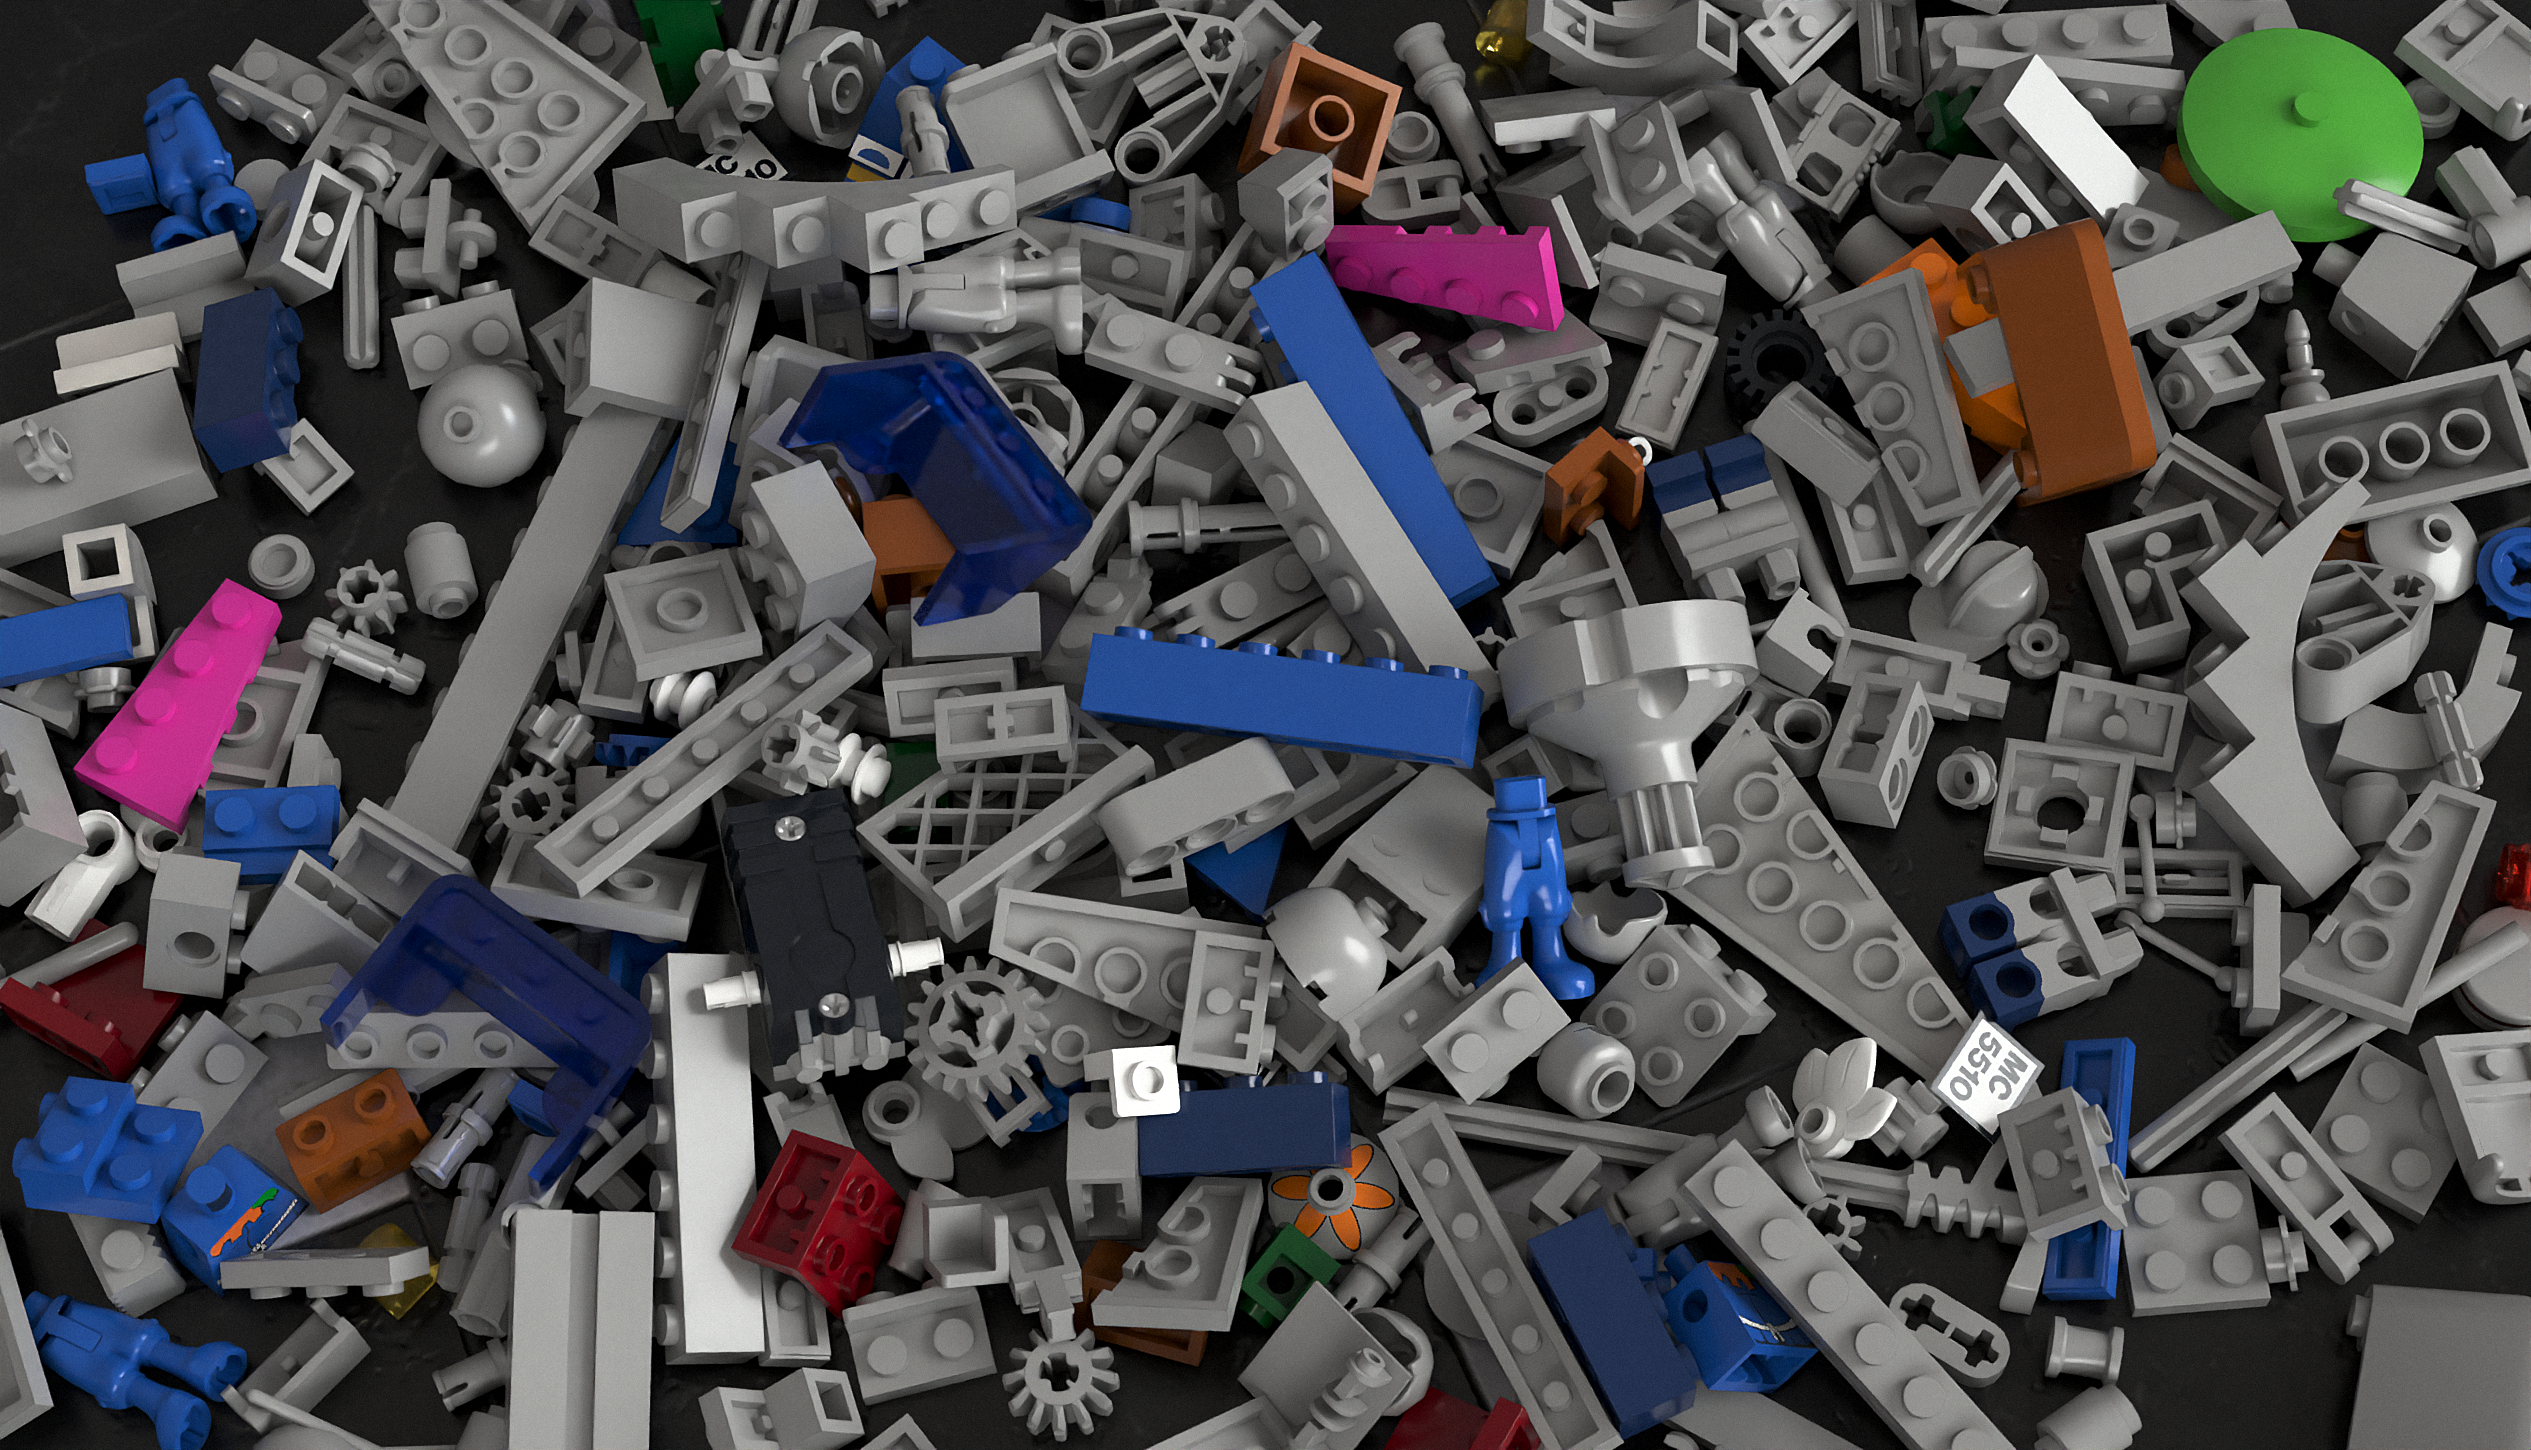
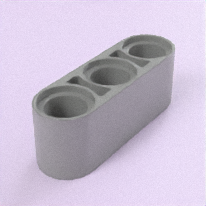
(1196, 806)

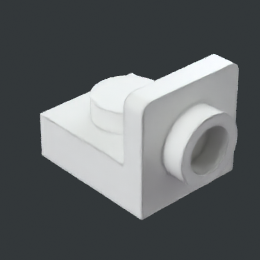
(1139, 1079)

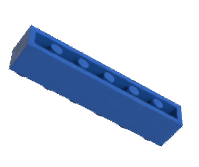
(1329, 351)
(1283, 698)

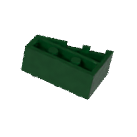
(676, 38)

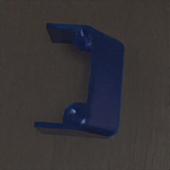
(962, 460)
(524, 978)

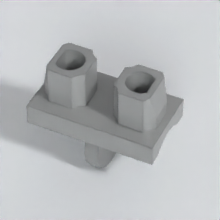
(728, 94)
(451, 242)
(607, 1180)

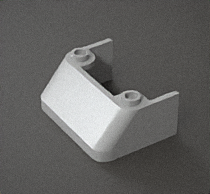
(1561, 186)

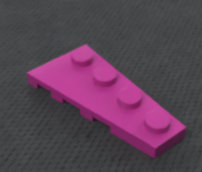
(1466, 273)
(171, 725)

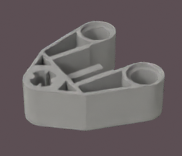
(1138, 40)
(2358, 636)

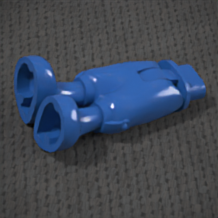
(186, 162)
(1528, 880)
(108, 1349)

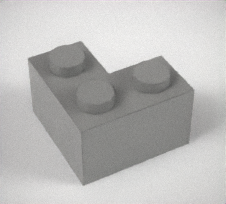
(2137, 580)

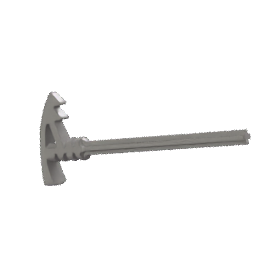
(1907, 1192)

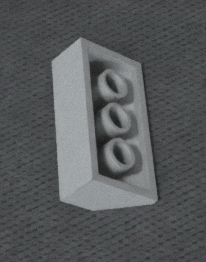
(2401, 442)

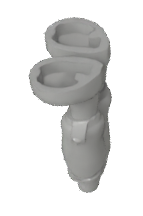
(1758, 226)
(981, 296)
(1659, 1215)

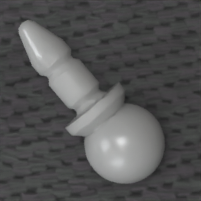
(2303, 381)

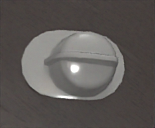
(1980, 600)

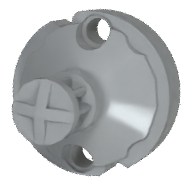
(1635, 699)

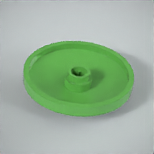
(2288, 121)

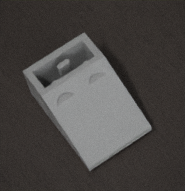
(801, 556)
(1418, 863)

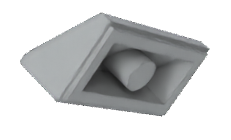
(1818, 443)

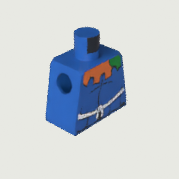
(228, 1212)
(1731, 1324)

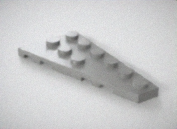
(513, 95)
(1808, 907)

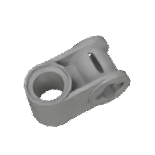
(1778, 716)

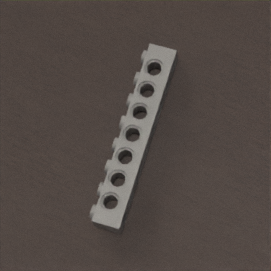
(1124, 451)

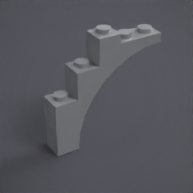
(792, 222)
(2246, 690)

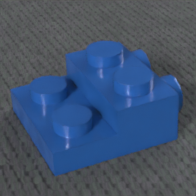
(105, 1152)

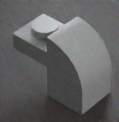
(110, 563)
(797, 1413)

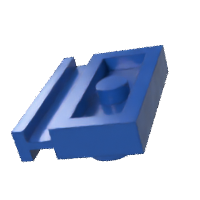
(269, 826)

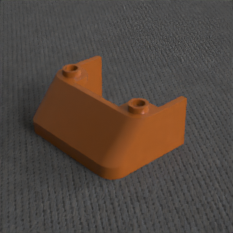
(2066, 360)

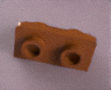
(1588, 481)
(354, 1140)

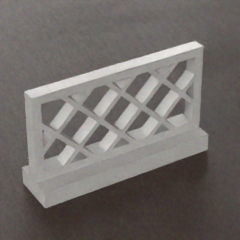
(1039, 839)

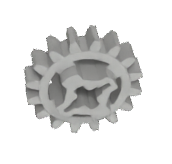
(1004, 1029)

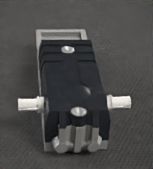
(810, 935)

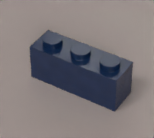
(247, 379)
(1249, 1129)
(1613, 1321)

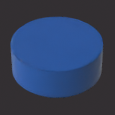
(1101, 213)

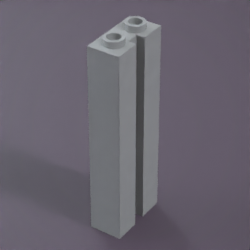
(127, 464)
(579, 1330)

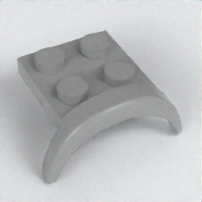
(2478, 60)
(2486, 1106)

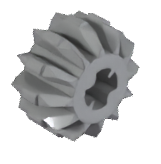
(524, 798)
(1084, 1392)

